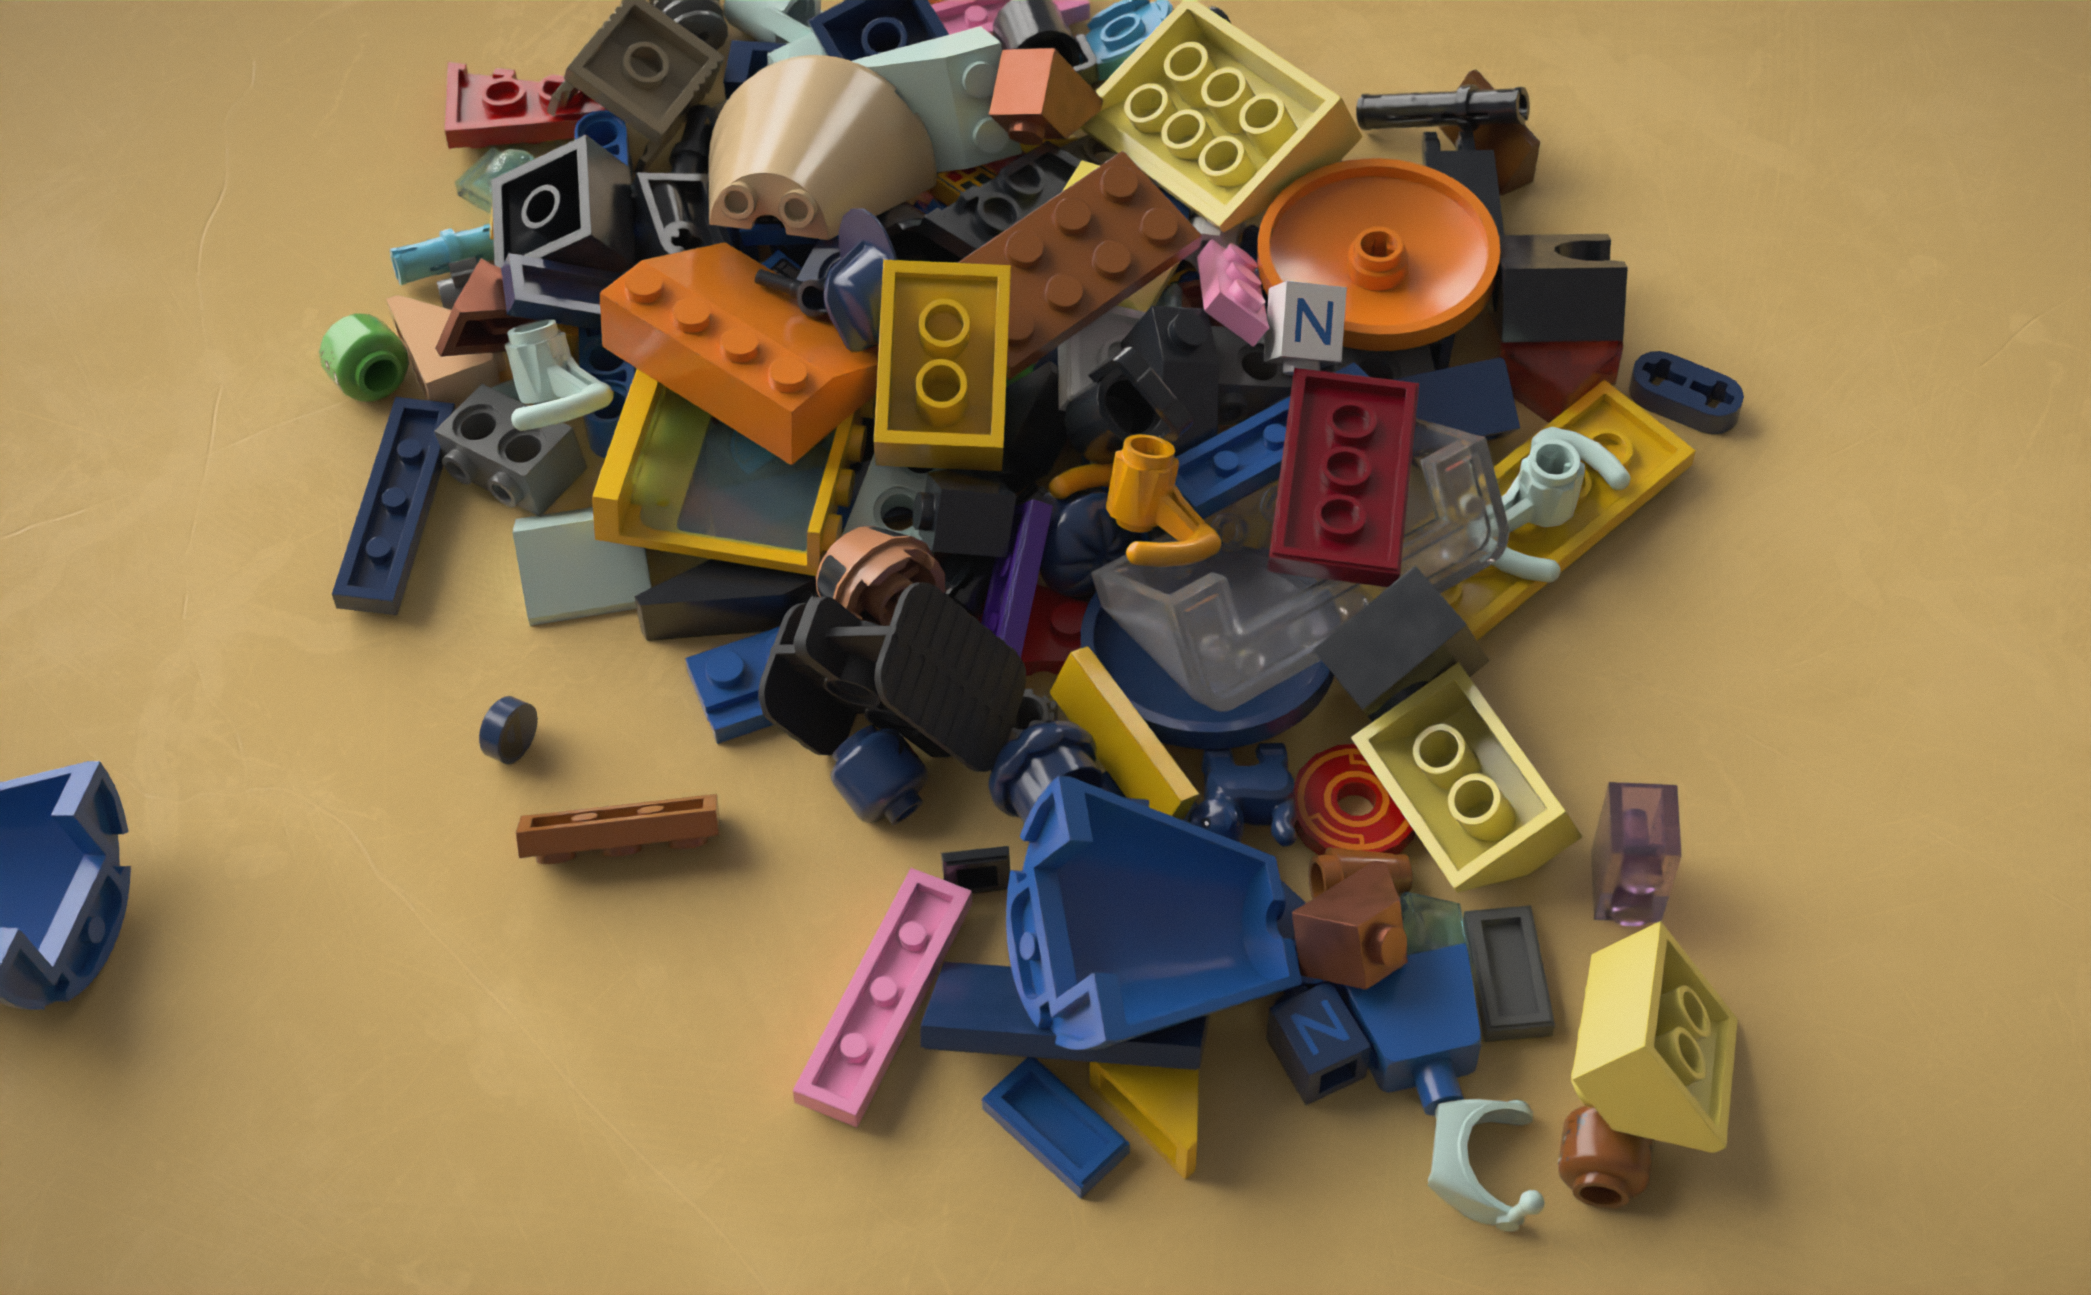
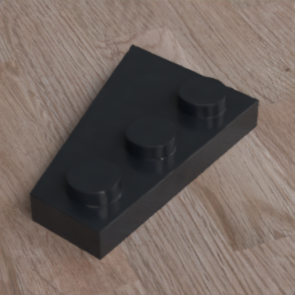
(1001, 202)

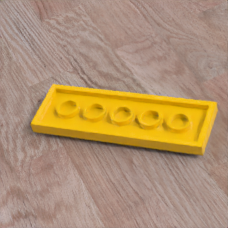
(1642, 446)

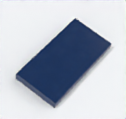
(981, 1012)

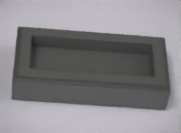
(1508, 974)

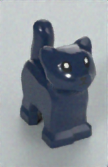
(1247, 794)

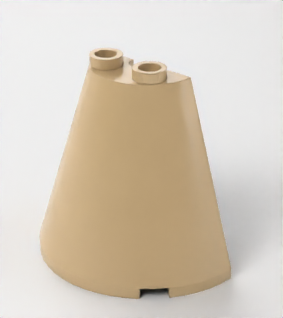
(812, 145)

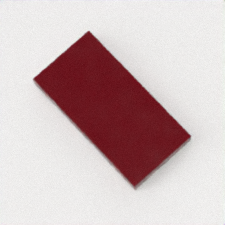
(1344, 478)

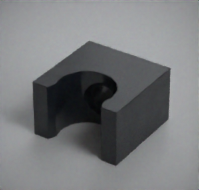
(1558, 289)
(1399, 645)

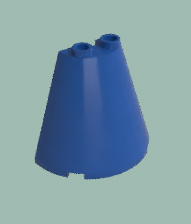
(59, 882)
(1138, 919)

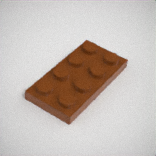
(1084, 255)

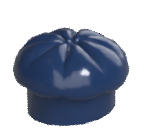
(1080, 542)
(1036, 759)

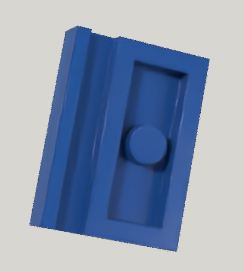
(729, 684)

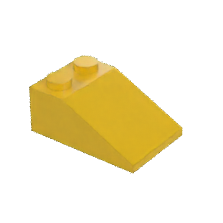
(942, 365)

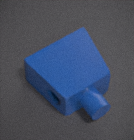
(1421, 1025)

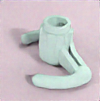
(548, 378)
(1549, 492)

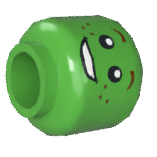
(364, 357)

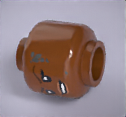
(1602, 1163)

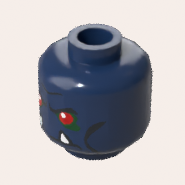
(879, 775)

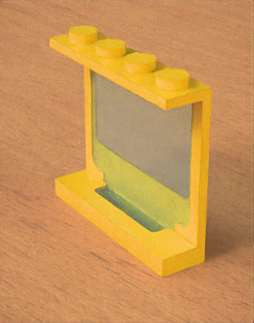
(709, 492)

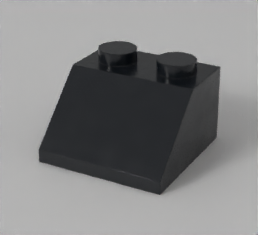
(566, 209)

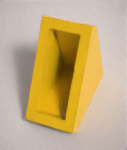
(1156, 1105)

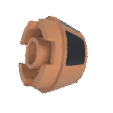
(872, 569)

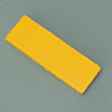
(1121, 736)

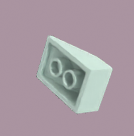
(952, 91)

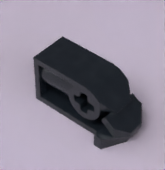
(672, 214)

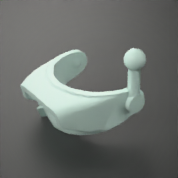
(1452, 1173)

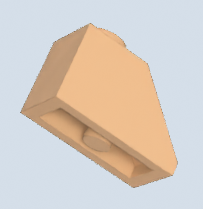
(446, 377)

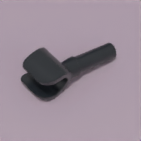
(808, 293)

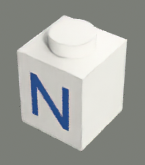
(1305, 325)

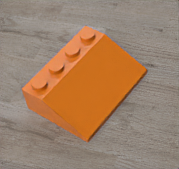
(736, 347)

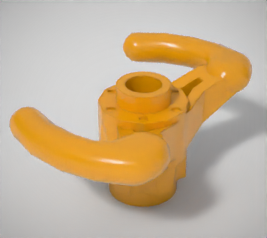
(1145, 497)

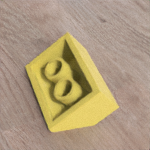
(1465, 784)
(1655, 1044)

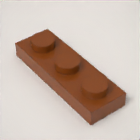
(618, 828)

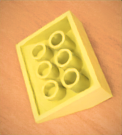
(1219, 117)

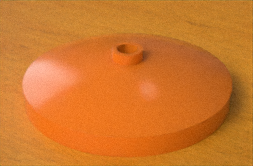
(1395, 234)

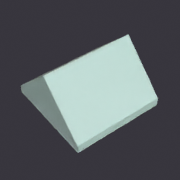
(573, 574)

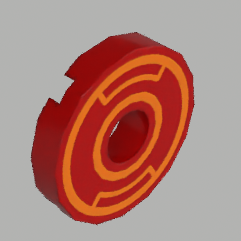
(1321, 821)

